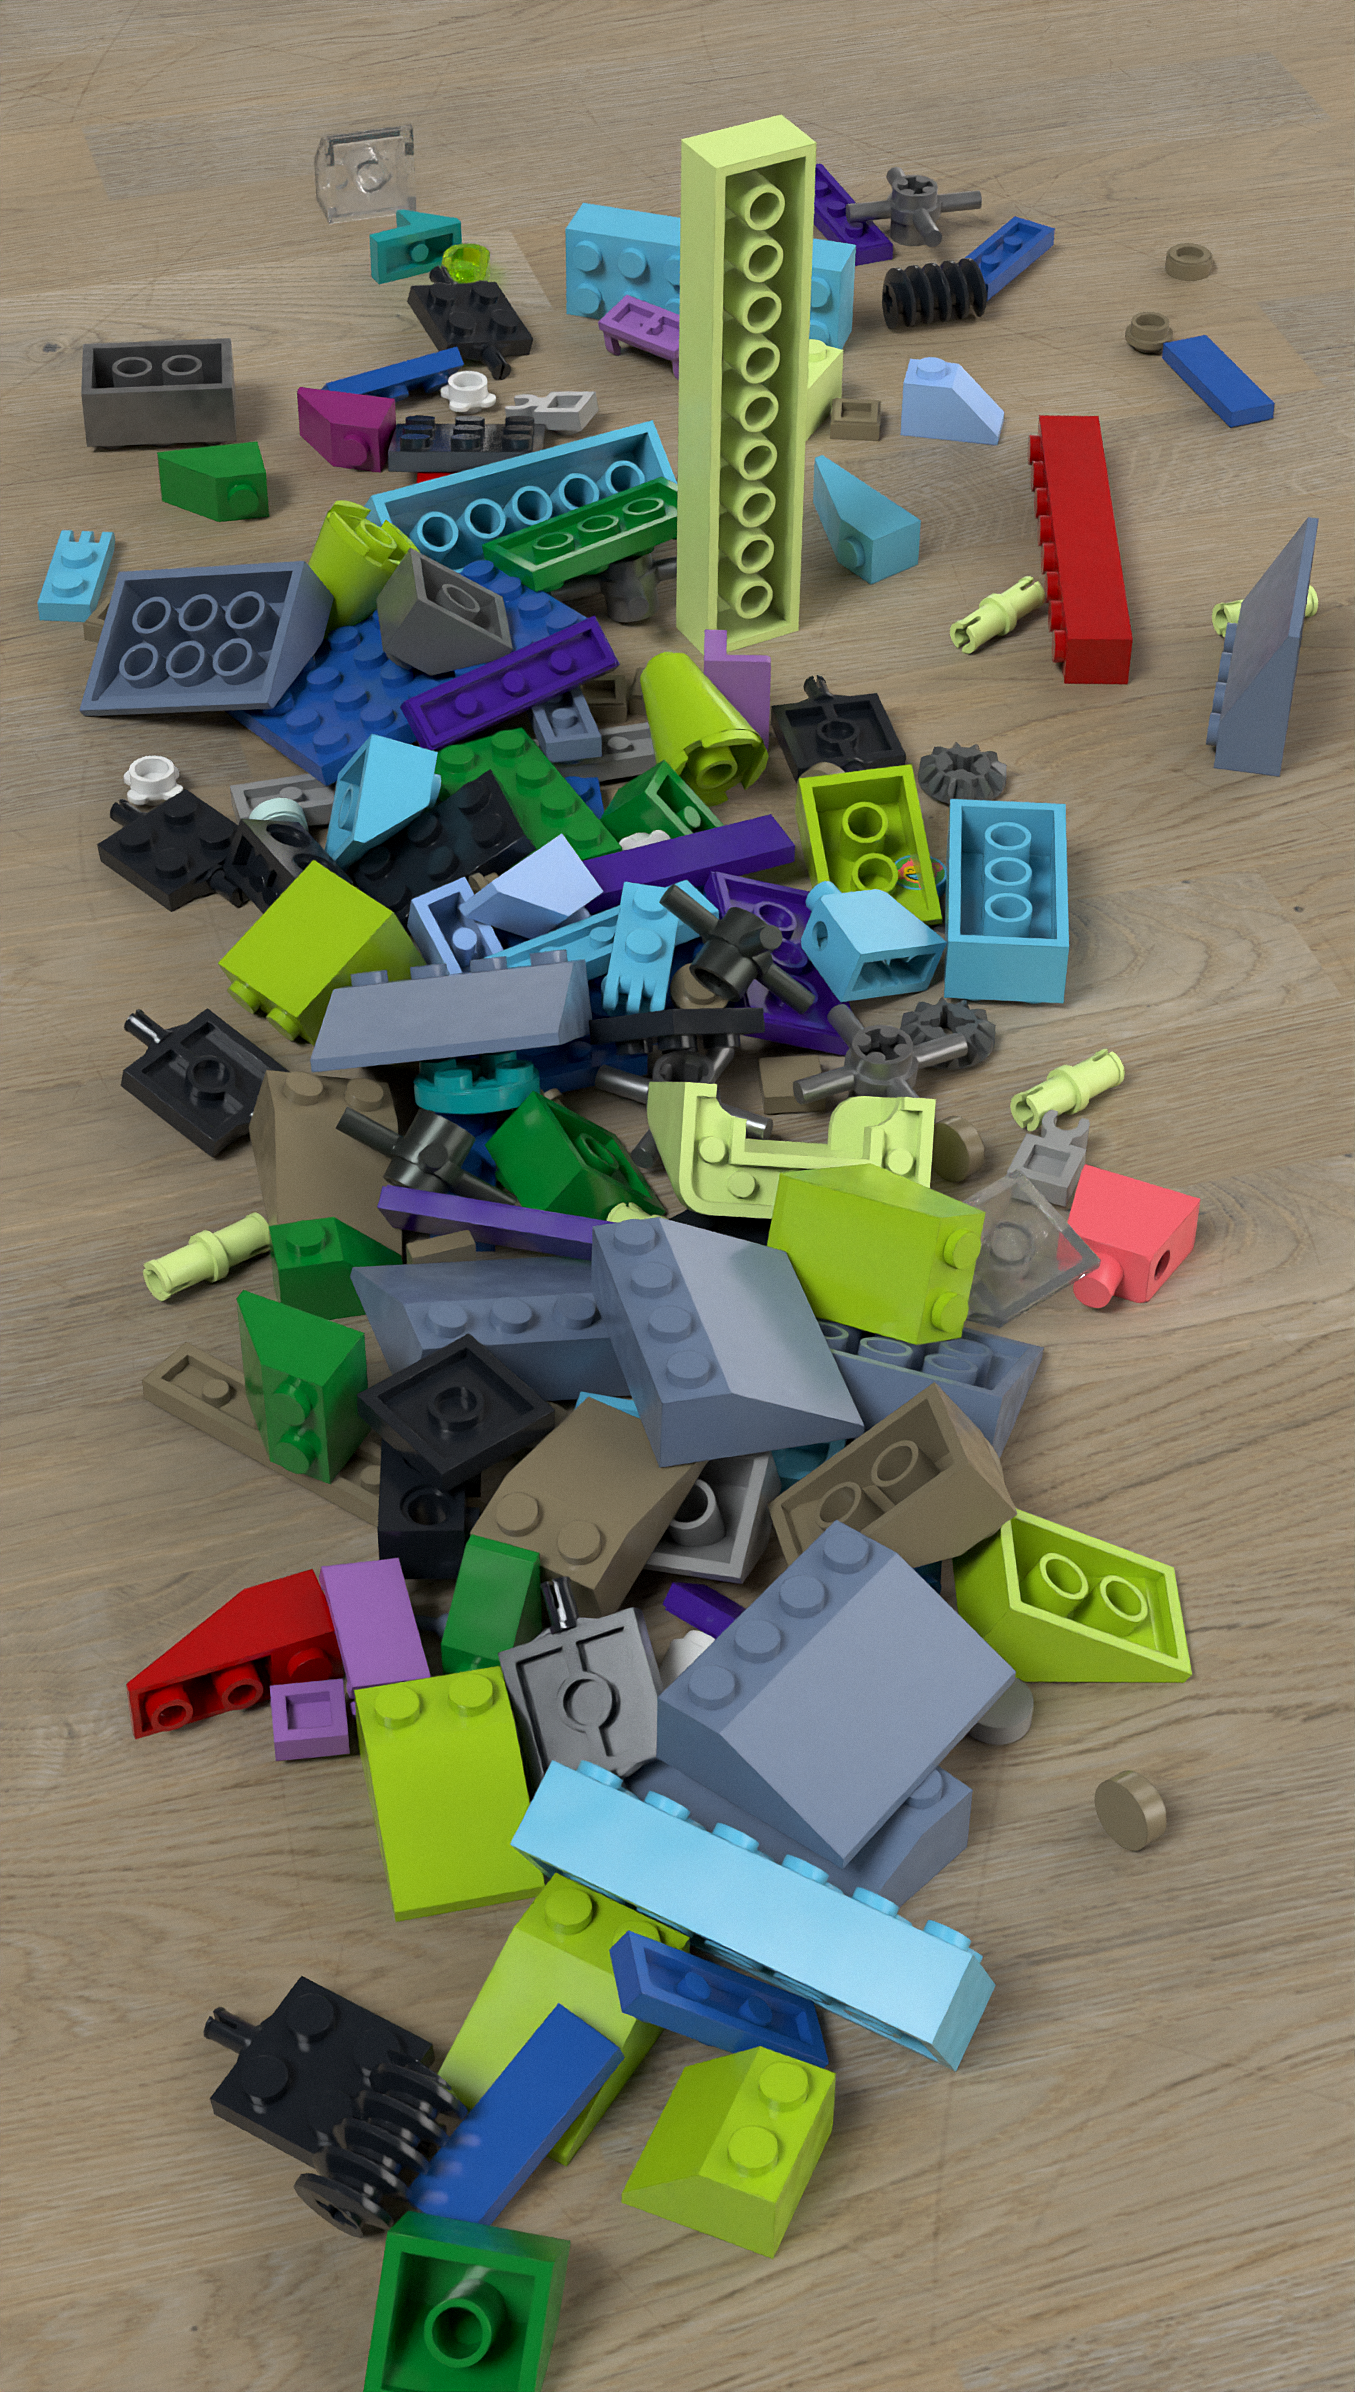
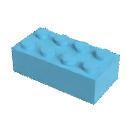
(1006, 901)

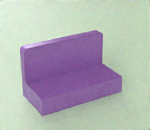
(741, 680)

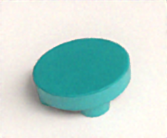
(475, 1085)

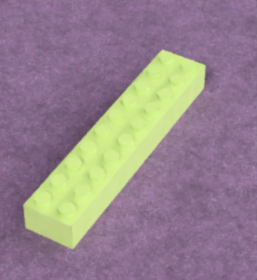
(743, 379)

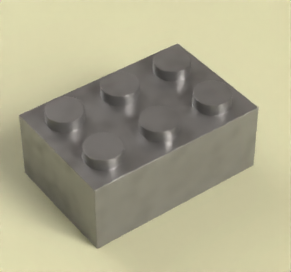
(158, 393)

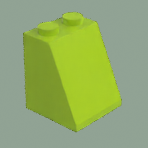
(310, 946)
(878, 1250)

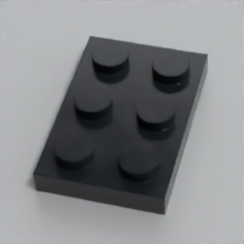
(456, 839)

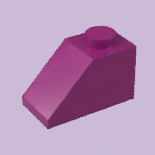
(347, 427)

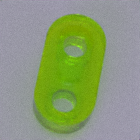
(467, 262)

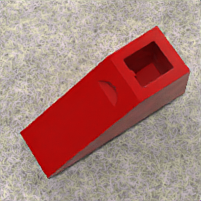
(231, 1659)

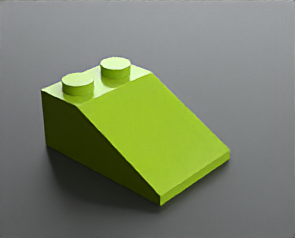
(858, 828)
(1072, 1606)
(446, 1792)
(550, 1959)

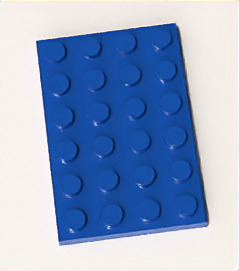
(358, 691)

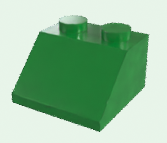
(566, 1163)
(302, 1385)
(465, 2307)

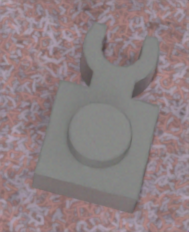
(559, 411)
(1054, 1159)

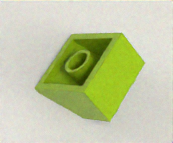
(736, 2147)

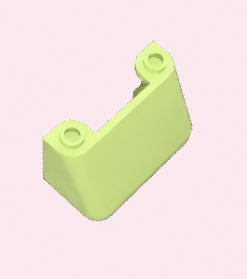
(734, 1176)

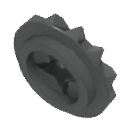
(962, 774)
(927, 1024)

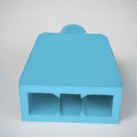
(868, 944)

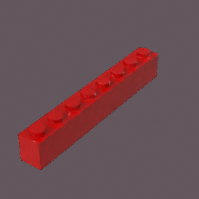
(1079, 551)

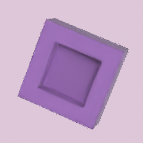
(309, 1719)

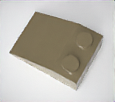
(309, 1165)
(909, 1482)
(590, 1504)

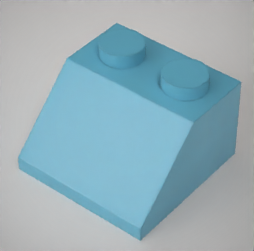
(379, 796)

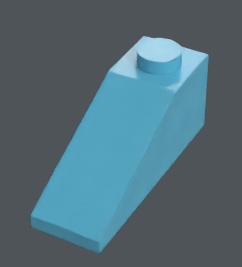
(862, 525)

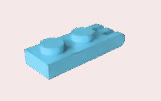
(75, 576)
(641, 949)

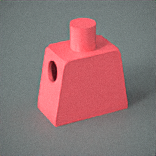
(1134, 1231)

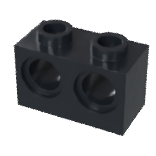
(271, 856)
(420, 1522)

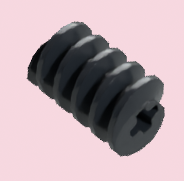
(933, 289)
(379, 2145)

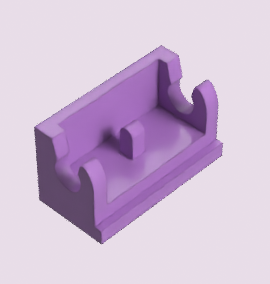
(642, 327)
(373, 1624)

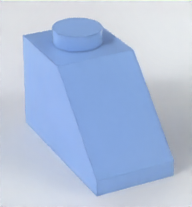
(947, 404)
(537, 893)
(445, 932)

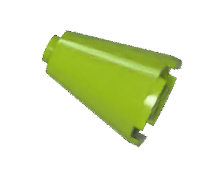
(355, 561)
(699, 729)

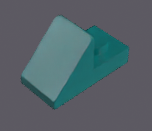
(413, 246)

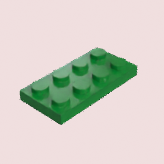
(589, 536)
(534, 786)

